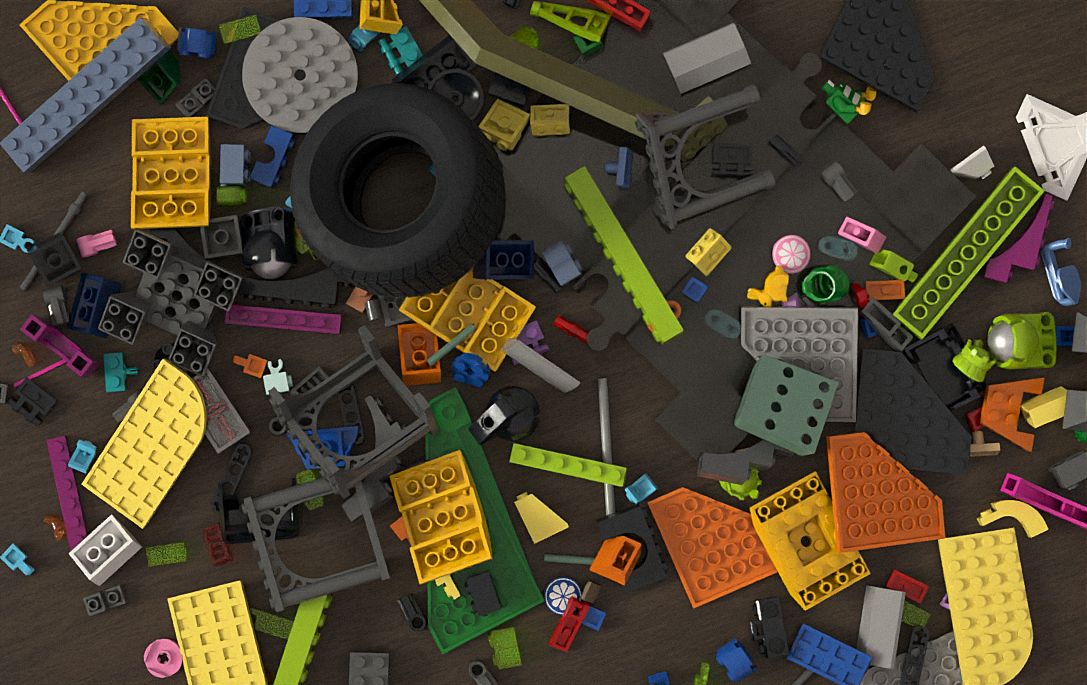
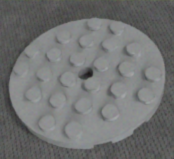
(283, 50)

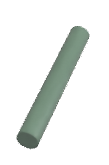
(450, 345)
(568, 559)

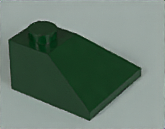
(161, 77)

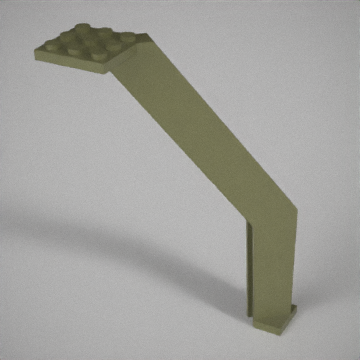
(554, 77)

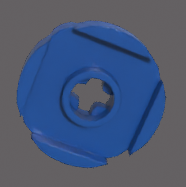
(476, 376)

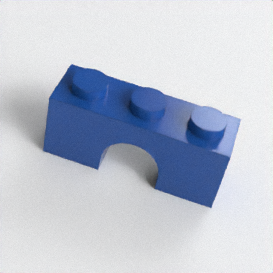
(324, 9)
(268, 173)

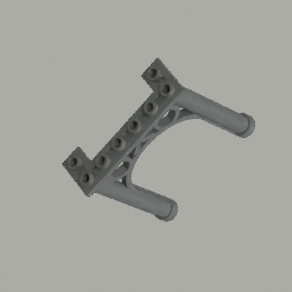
(659, 128)

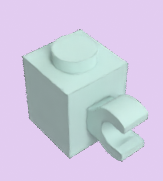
(280, 381)

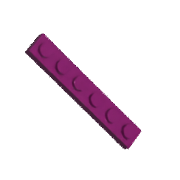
(283, 319)
(67, 491)

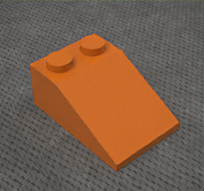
(416, 347)

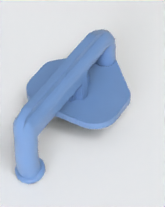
(1061, 280)

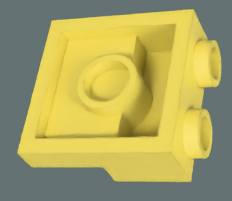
(504, 124)

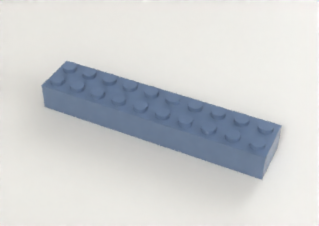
(85, 95)

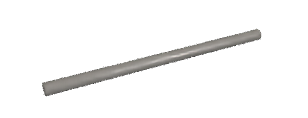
(606, 441)

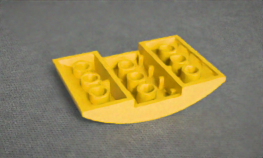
(171, 173)
(480, 302)
(442, 516)

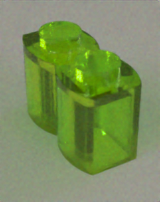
(231, 196)
(306, 476)

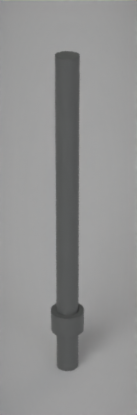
(74, 209)

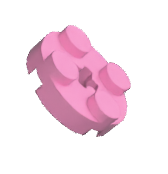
(153, 662)

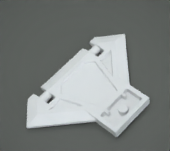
(1054, 144)

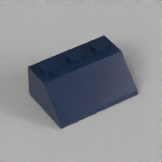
(507, 260)
(90, 304)

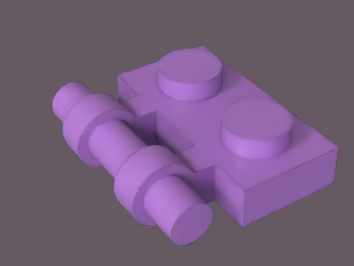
(530, 335)

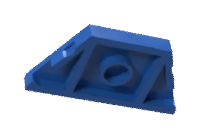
(335, 439)

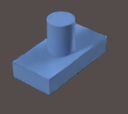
(622, 168)

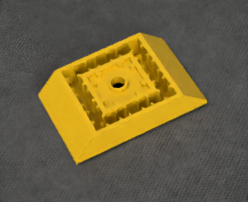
(809, 571)

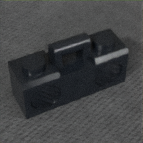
(770, 617)

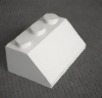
(105, 550)

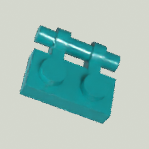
(405, 45)

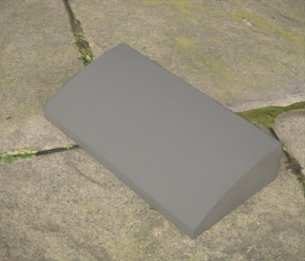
(539, 365)

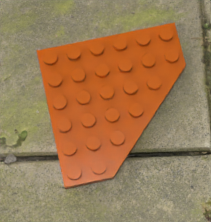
(877, 497)
(710, 544)

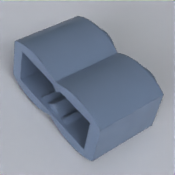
(562, 263)

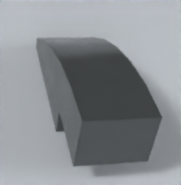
(886, 325)

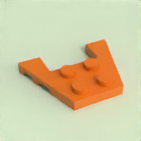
(1003, 406)

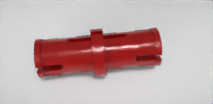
(571, 328)

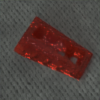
(216, 561)

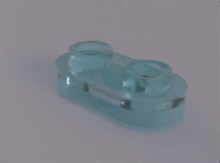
(837, 247)
(722, 323)

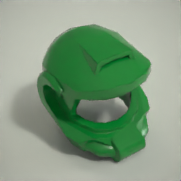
(833, 284)

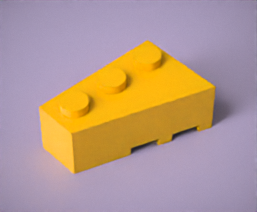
(379, 16)

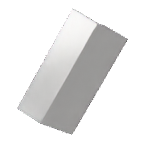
(707, 58)
(881, 625)

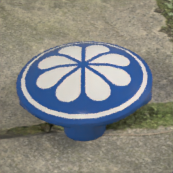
(558, 593)

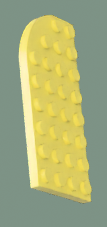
(150, 445)
(987, 605)
(217, 636)

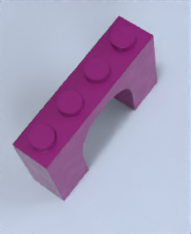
(48, 335)

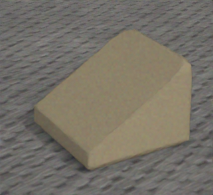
(590, 592)

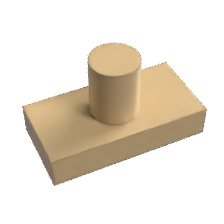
(978, 447)

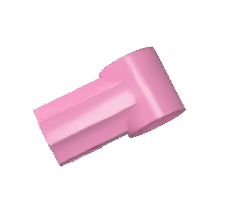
(92, 244)

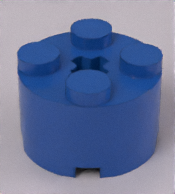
(196, 41)
(736, 660)

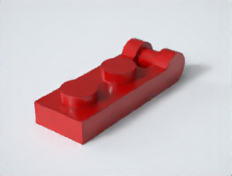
(569, 624)

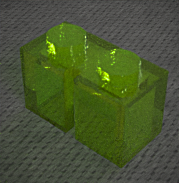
(505, 647)

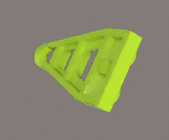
(593, 29)

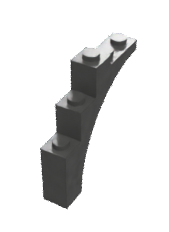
(736, 466)
(375, 488)

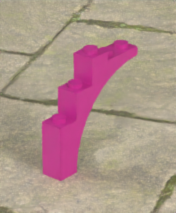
(1045, 500)

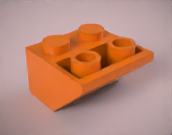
(617, 558)

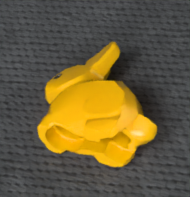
(774, 288)

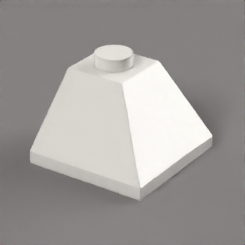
(975, 165)

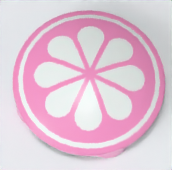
(791, 253)

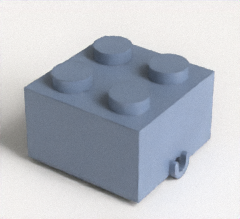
(234, 165)

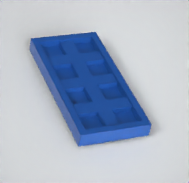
(829, 657)

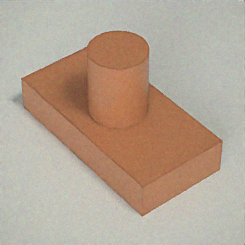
(358, 298)

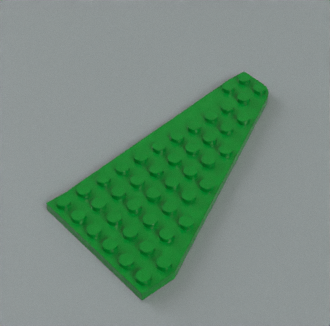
(452, 619)

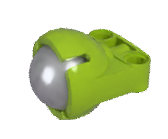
(1023, 341)

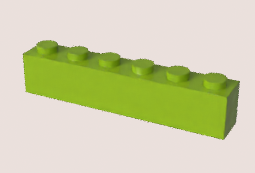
(568, 464)

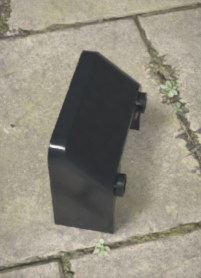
(234, 522)

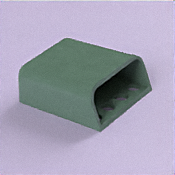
(781, 403)

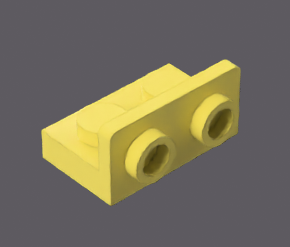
(550, 119)
(708, 251)

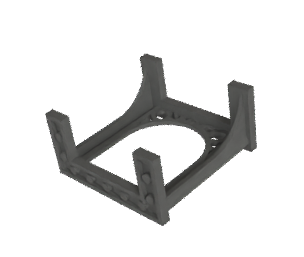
(294, 408)
(319, 587)

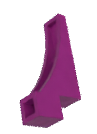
(1025, 250)

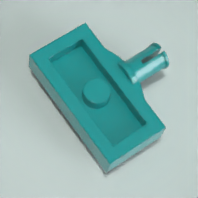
(117, 372)

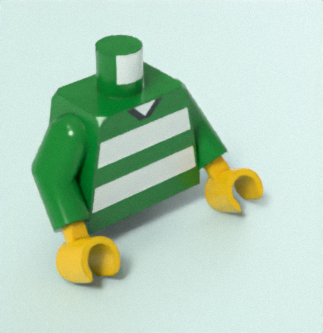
(848, 102)

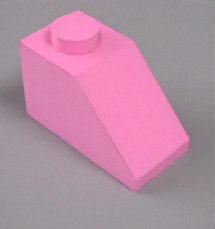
(862, 235)

